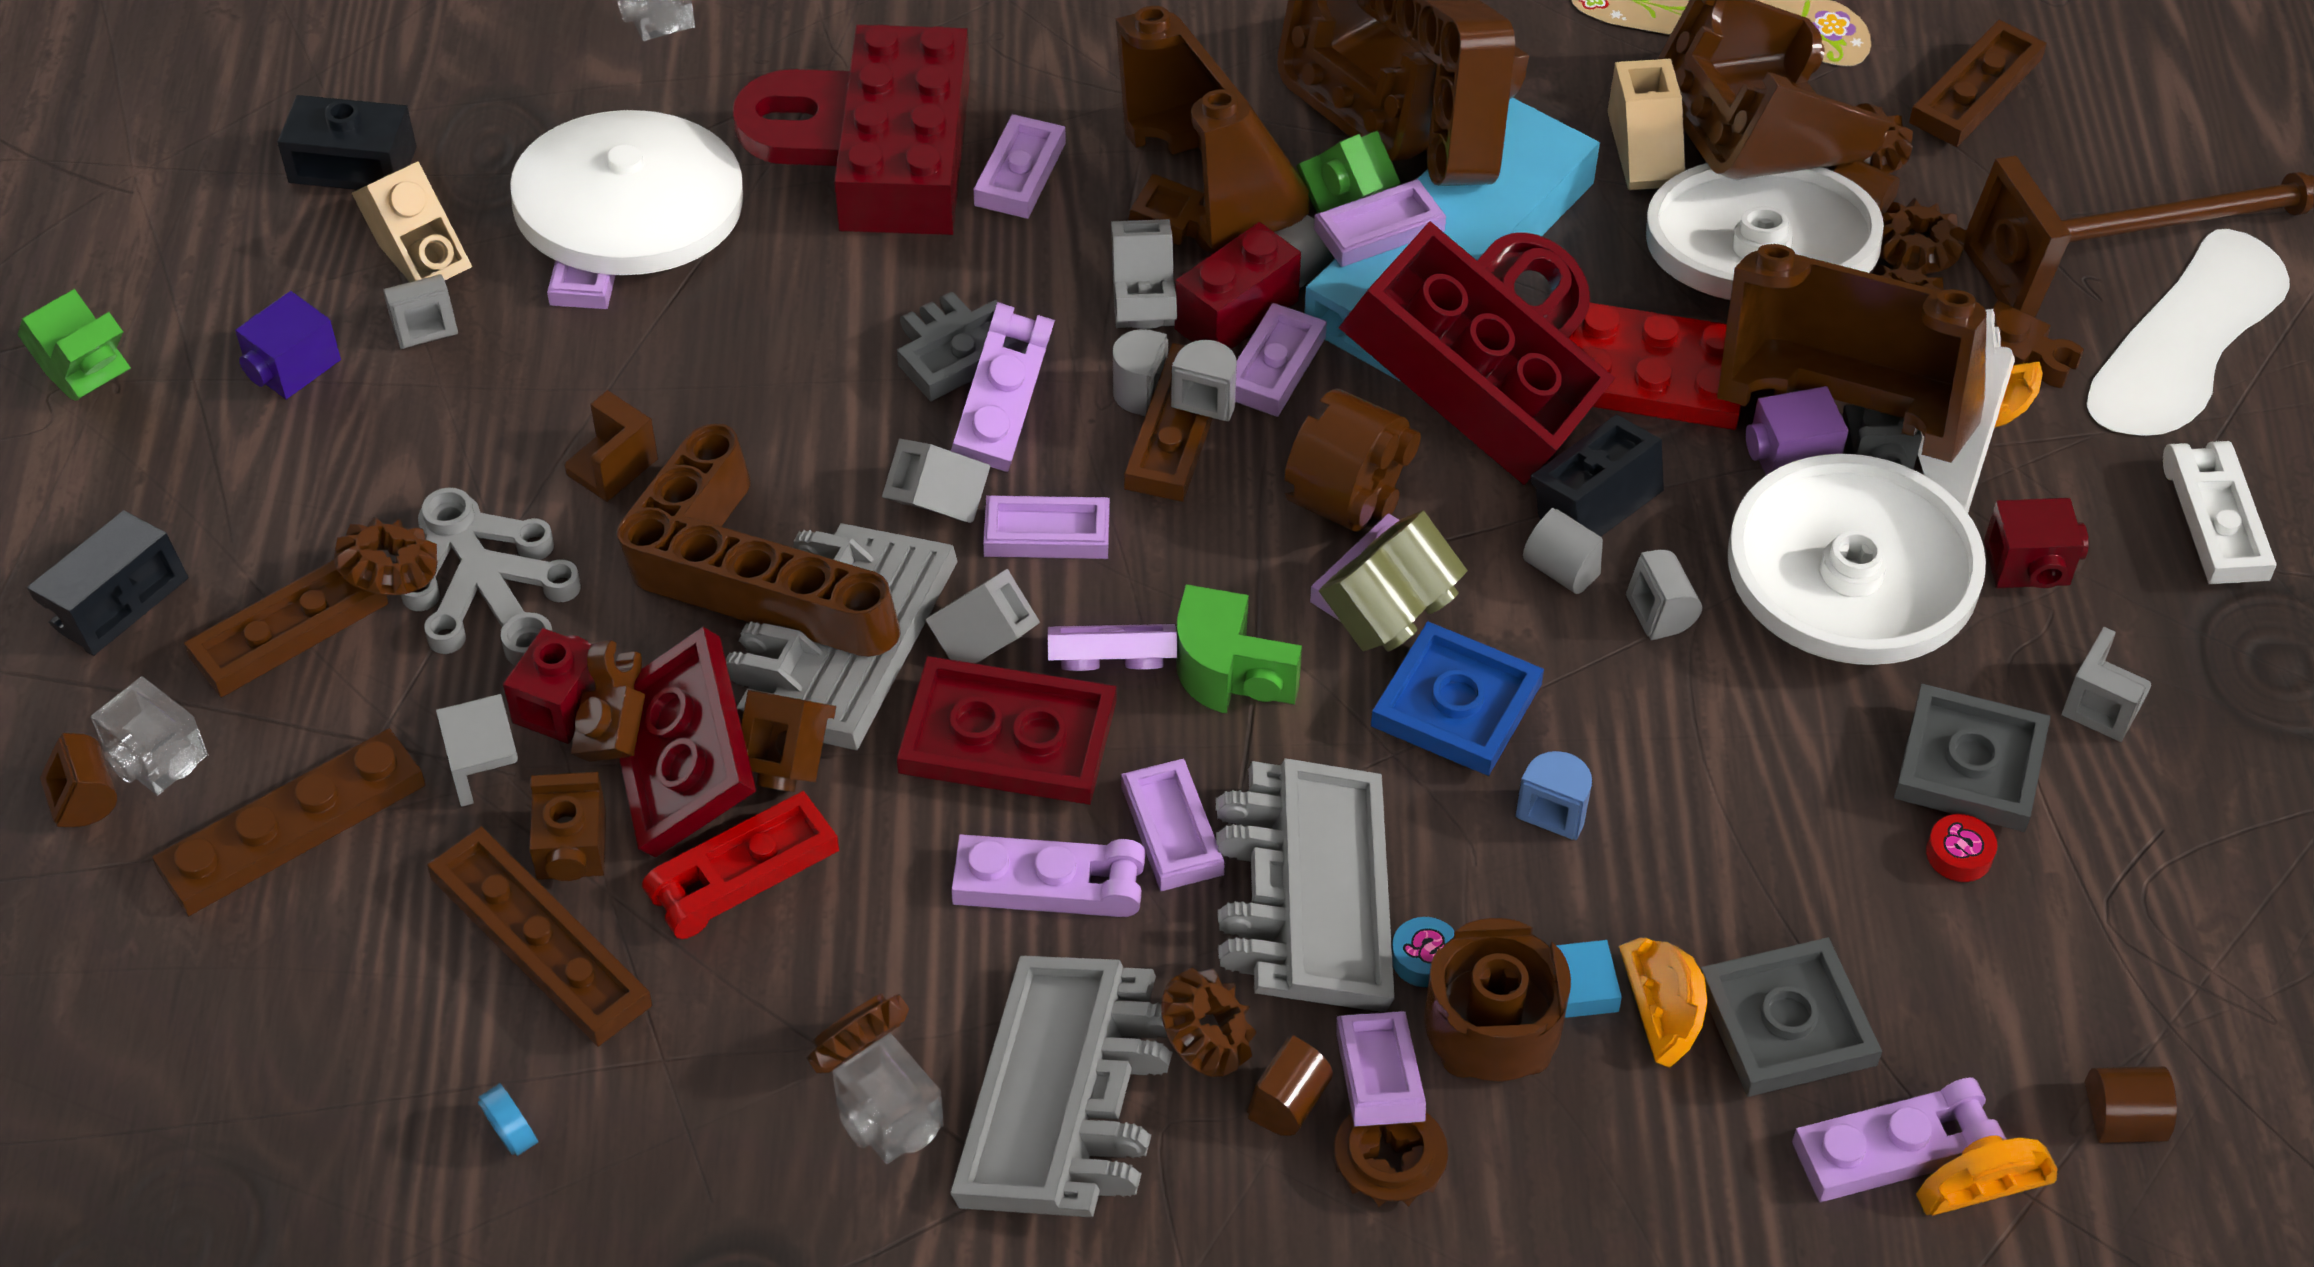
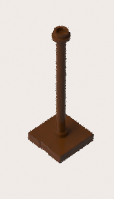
(2021, 238)

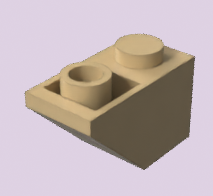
(1647, 122)
(412, 225)

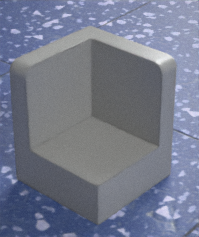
(936, 480)
(983, 619)
(2105, 694)
(476, 740)

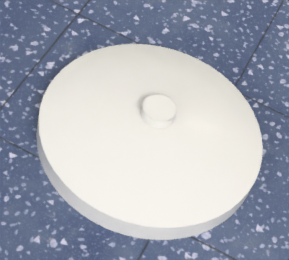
(626, 192)
(1709, 222)
(1856, 559)

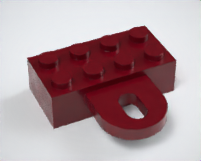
(885, 124)
(1481, 350)

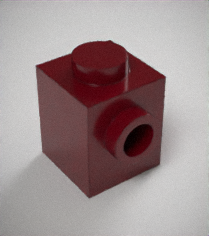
(2035, 542)
(549, 684)

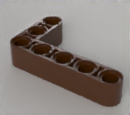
(1471, 82)
(683, 553)

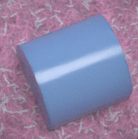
(1555, 793)

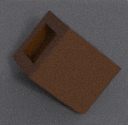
(618, 452)

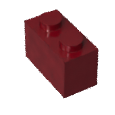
(1236, 286)

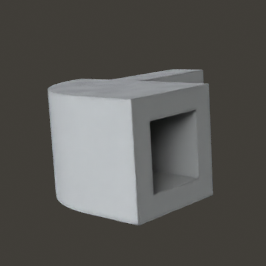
(1143, 274)

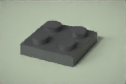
(1973, 757)
(1789, 1017)

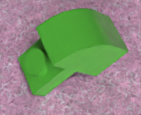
(1348, 172)
(74, 345)
(1220, 658)

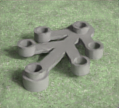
(455, 521)

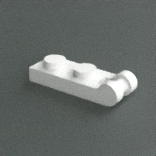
(2220, 512)

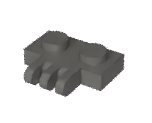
(948, 346)

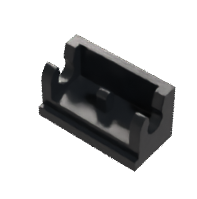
(1602, 476)
(109, 581)

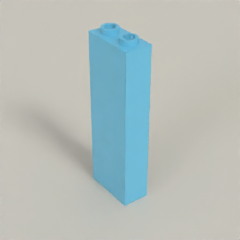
(1539, 179)

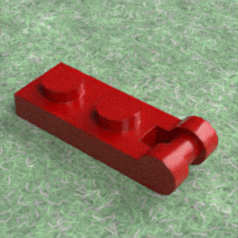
(740, 863)

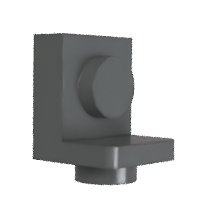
(1879, 436)

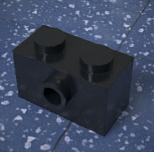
(344, 142)

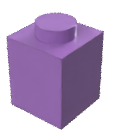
(1795, 428)

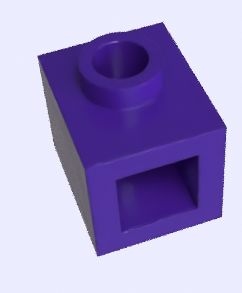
(287, 345)

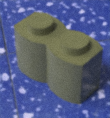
(1394, 582)

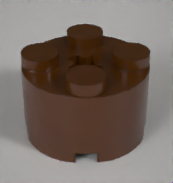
(1350, 461)
(1496, 1001)

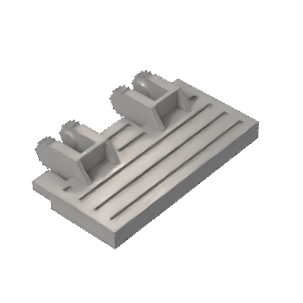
(798, 668)
(1323, 859)
(1049, 1072)

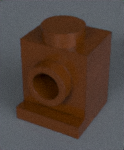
(784, 738)
(567, 826)

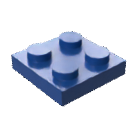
(1457, 698)

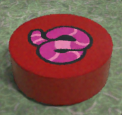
(1961, 847)

